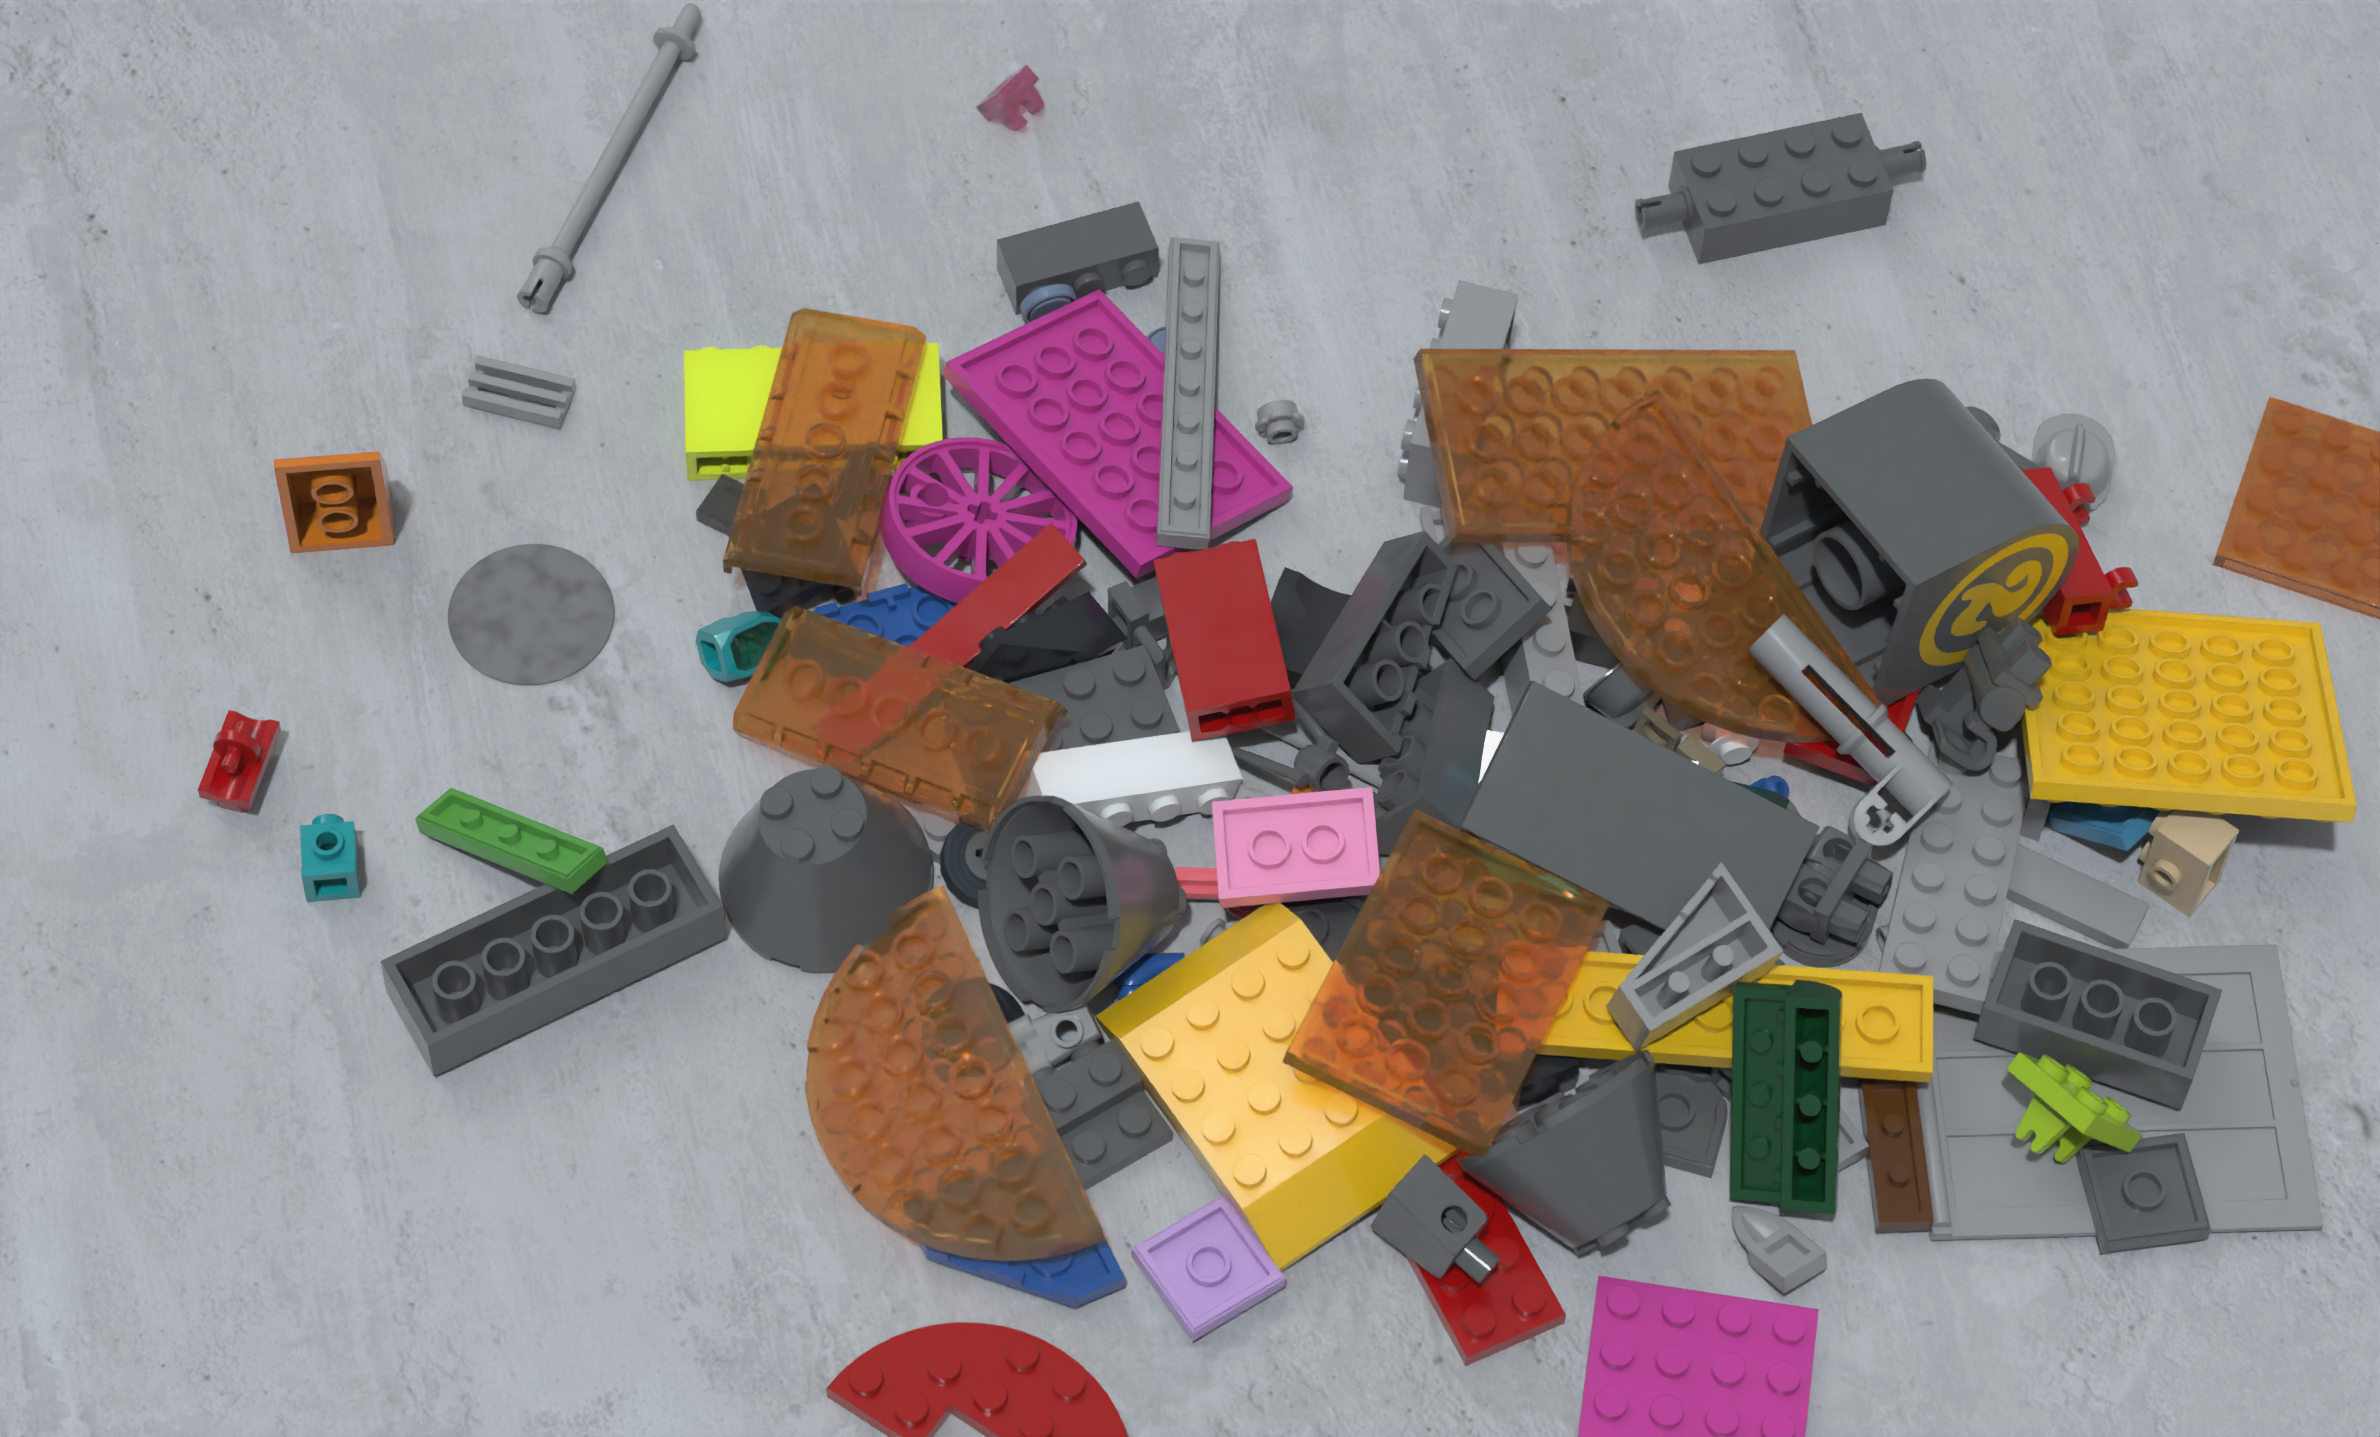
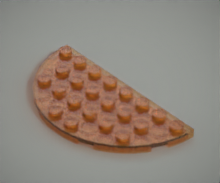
(1688, 579)
(933, 1102)

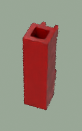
(2086, 593)

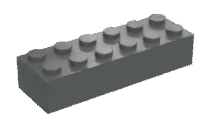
(553, 951)

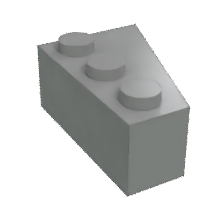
(1695, 962)

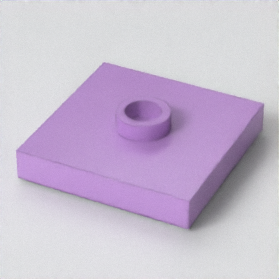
(1208, 1267)

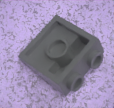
(1101, 1111)

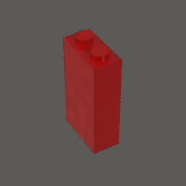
(1224, 640)

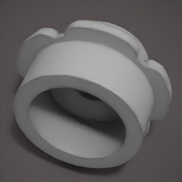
(1279, 421)

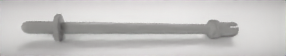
(553, 262)

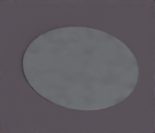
(531, 614)

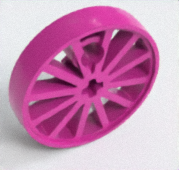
(963, 518)

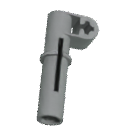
(1904, 774)

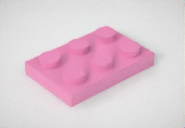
(1295, 847)

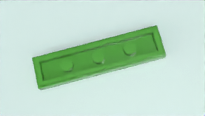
(511, 840)

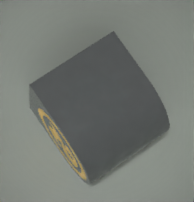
(1913, 533)

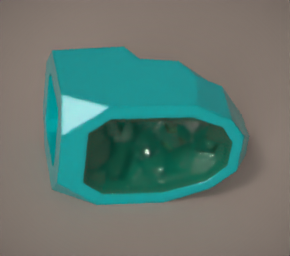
(736, 644)

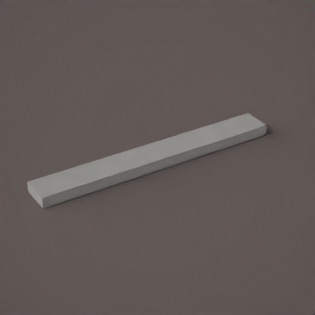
(1188, 394)

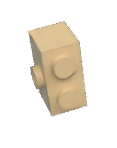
(2186, 856)

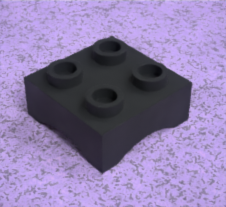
(1303, 619)

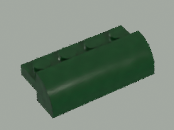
(1786, 1095)

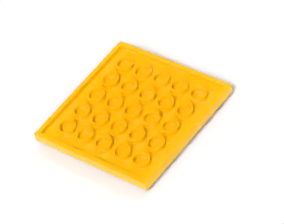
(2190, 717)

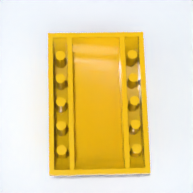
(1271, 1138)

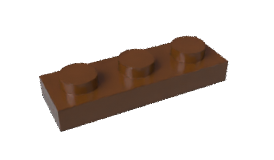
(1895, 1155)

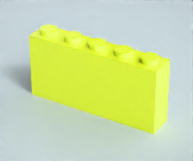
(729, 396)

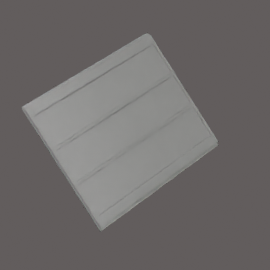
(2238, 1116)

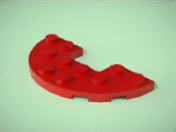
(980, 1374)

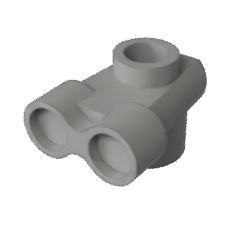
(1040, 1040)

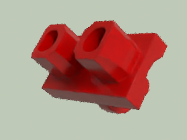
(238, 761)

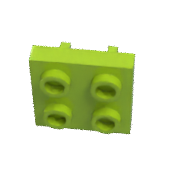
(2067, 1110)

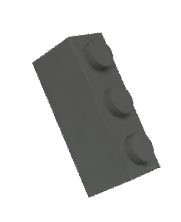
(1083, 252)

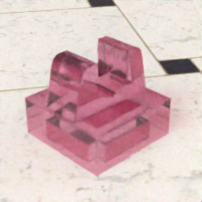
(1008, 95)

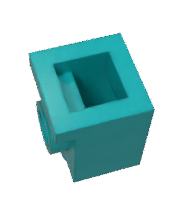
(329, 859)

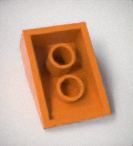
(335, 501)

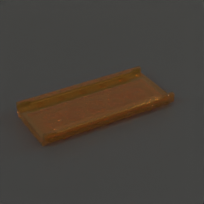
(826, 448)
(895, 718)

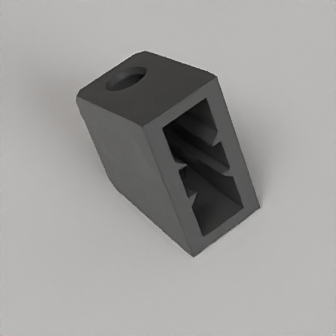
(1435, 1223)

